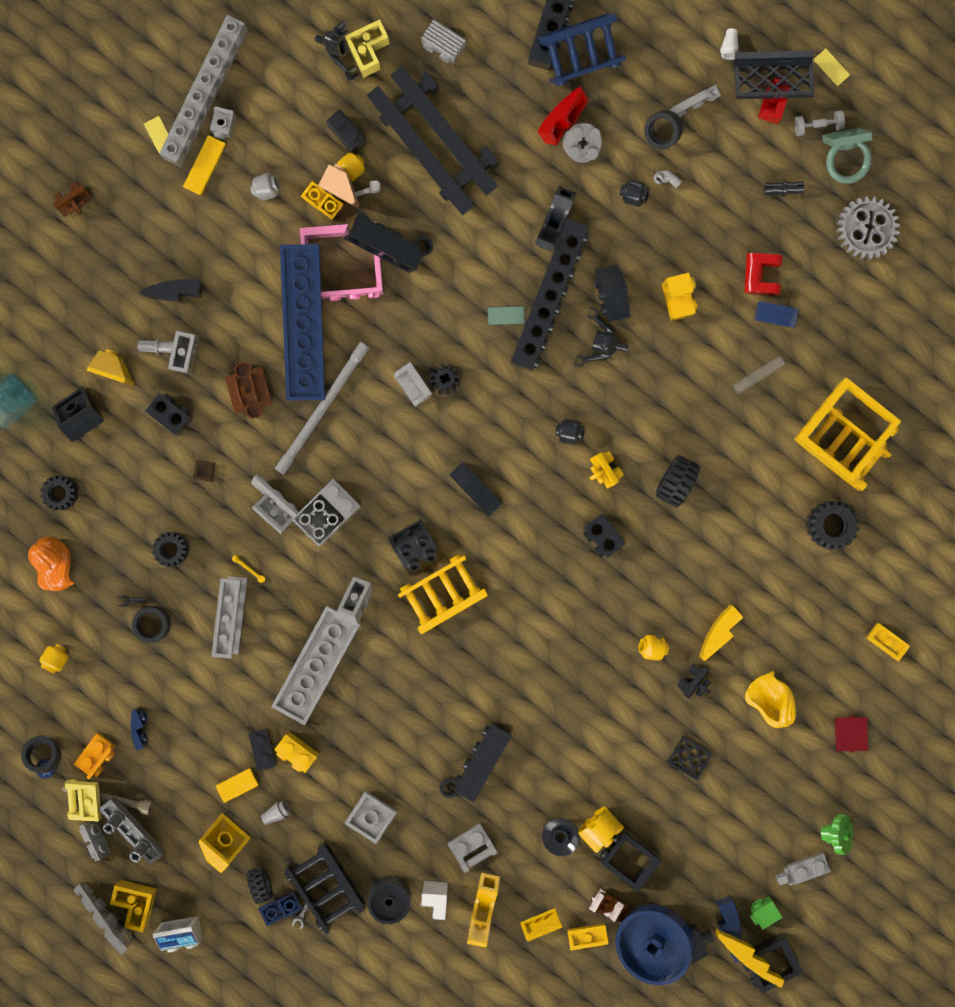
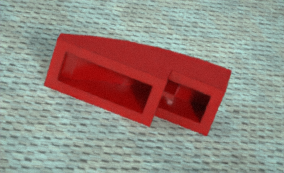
(563, 117)

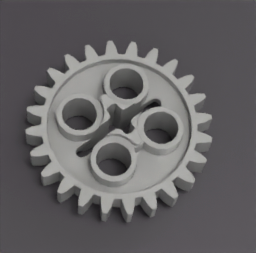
(884, 232)

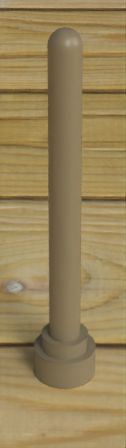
(143, 806)

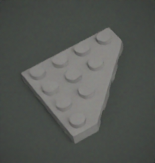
(114, 931)

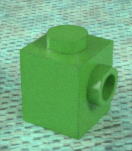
(764, 912)

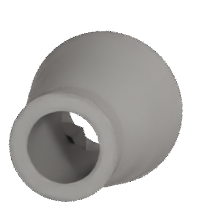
(277, 812)

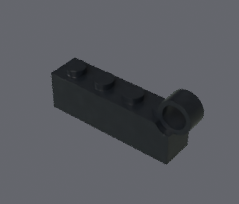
(386, 244)
(481, 763)

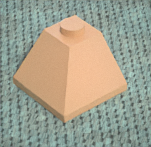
(339, 184)

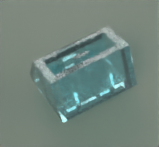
(14, 400)

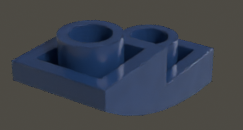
(776, 314)
(138, 720)
(279, 908)

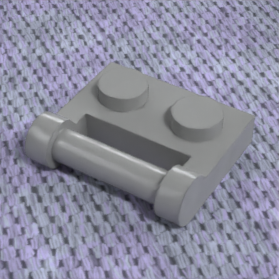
(469, 842)

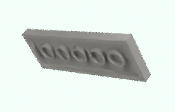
(315, 666)

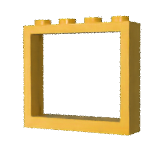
(879, 445)

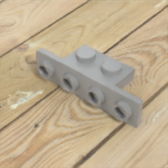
(273, 506)

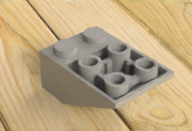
(326, 513)

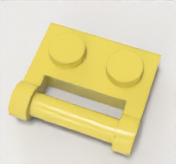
(88, 800)

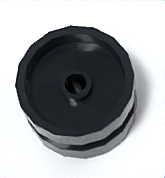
(385, 910)

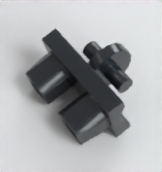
(700, 674)

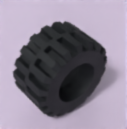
(678, 481)
(847, 531)

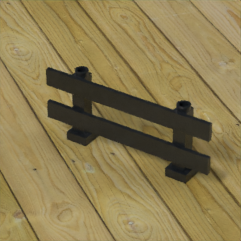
(416, 96)

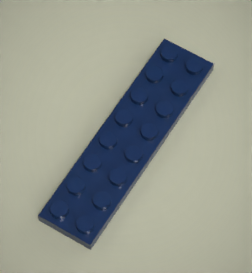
(302, 321)

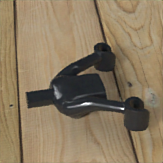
(337, 46)
(603, 341)

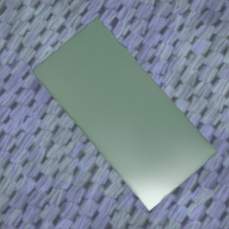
(505, 315)

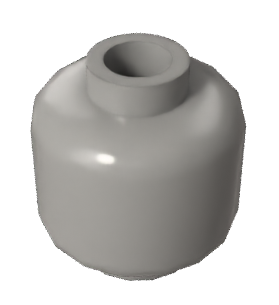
(265, 186)

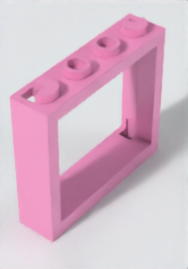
(353, 294)

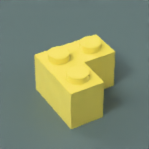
(364, 43)

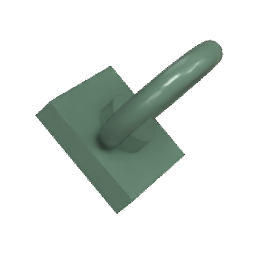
(844, 141)

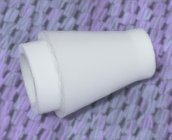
(730, 44)

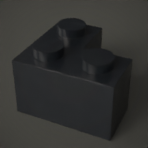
(612, 292)

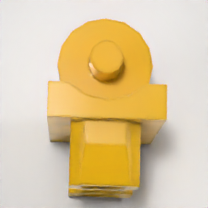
(602, 470)

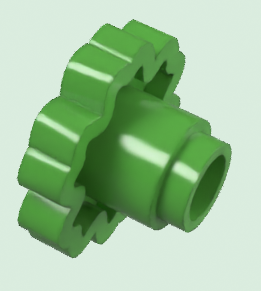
(839, 834)

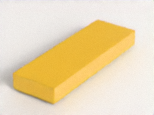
(204, 165)

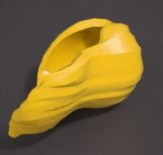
(772, 700)

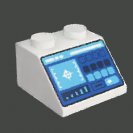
(178, 934)

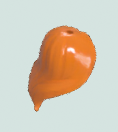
(52, 563)

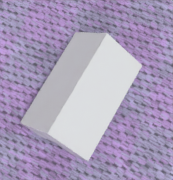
(435, 895)

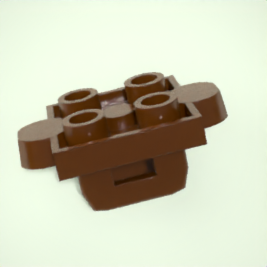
(248, 390)

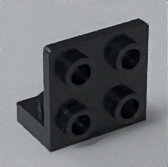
(415, 547)

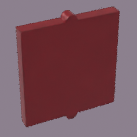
(851, 734)

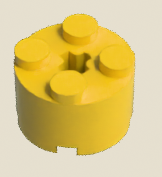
(600, 829)

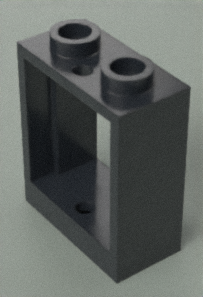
(645, 871)
(767, 946)

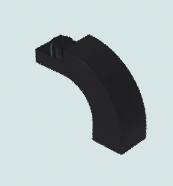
(555, 218)

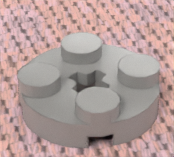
(592, 138)

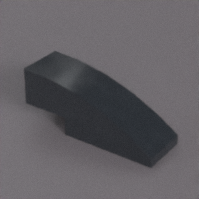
(174, 290)

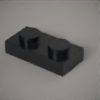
(262, 749)

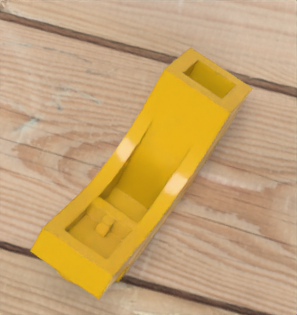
(483, 910)

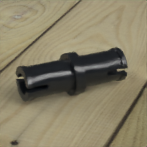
(784, 188)

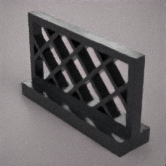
(773, 62)

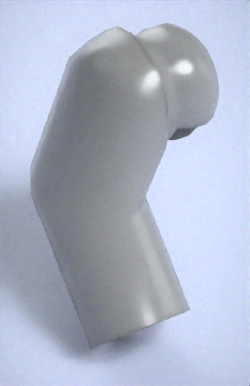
(667, 176)

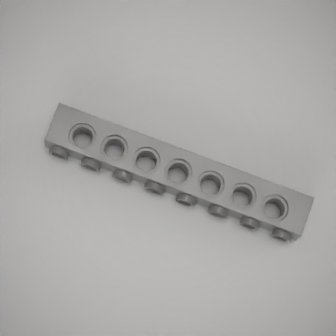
(204, 91)

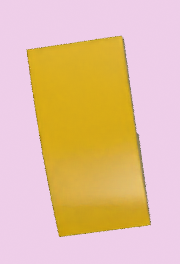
(321, 200)

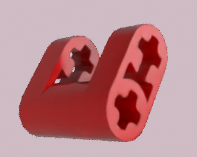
(754, 273)

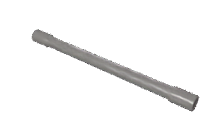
(355, 358)

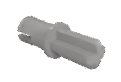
(155, 346)

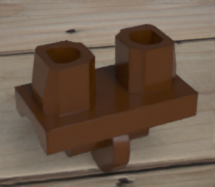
(72, 201)

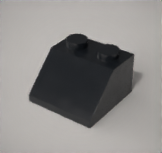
(77, 414)

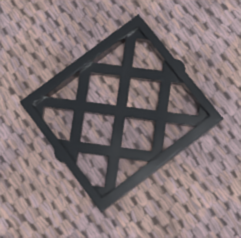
(702, 765)

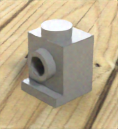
(227, 128)

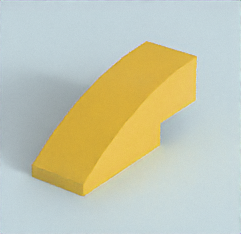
(719, 632)

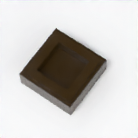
(204, 471)

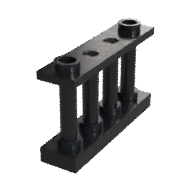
(344, 886)

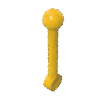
(261, 578)

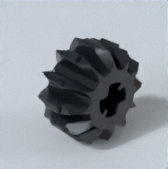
(441, 373)

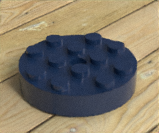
(668, 932)

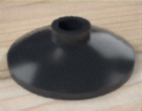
(556, 844)

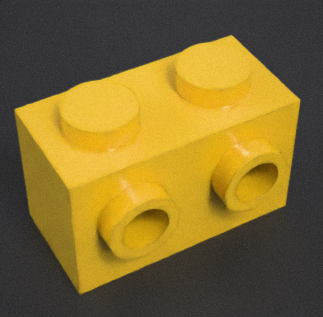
(296, 752)

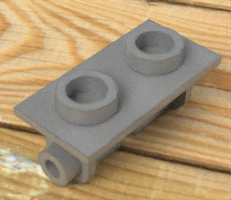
(98, 846)

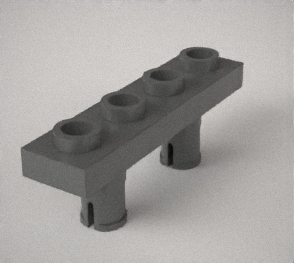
(132, 830)

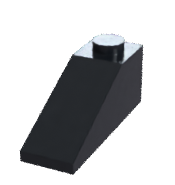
(475, 489)

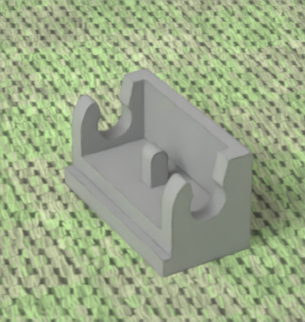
(412, 384)

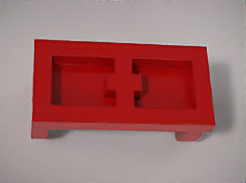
(773, 108)

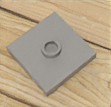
(370, 817)

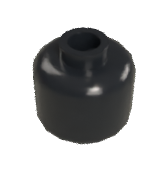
(634, 193)
(570, 431)

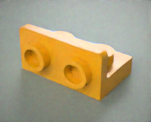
(95, 755)

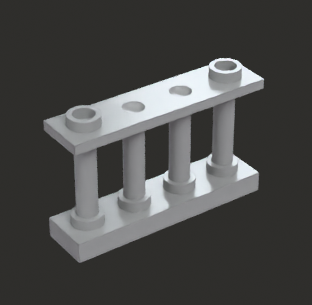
(229, 617)

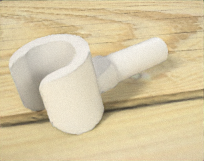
(374, 189)

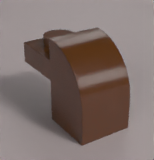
(610, 905)

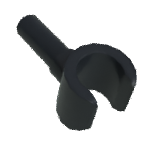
(131, 600)

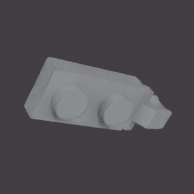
(696, 101)
(803, 870)

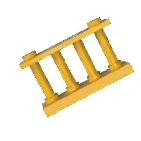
(836, 414)
(458, 602)

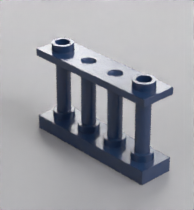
(568, 34)

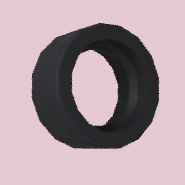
(649, 130)
(165, 624)
(30, 745)

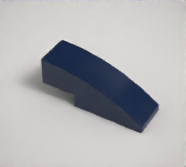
(730, 922)

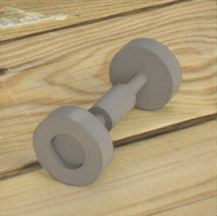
(839, 122)

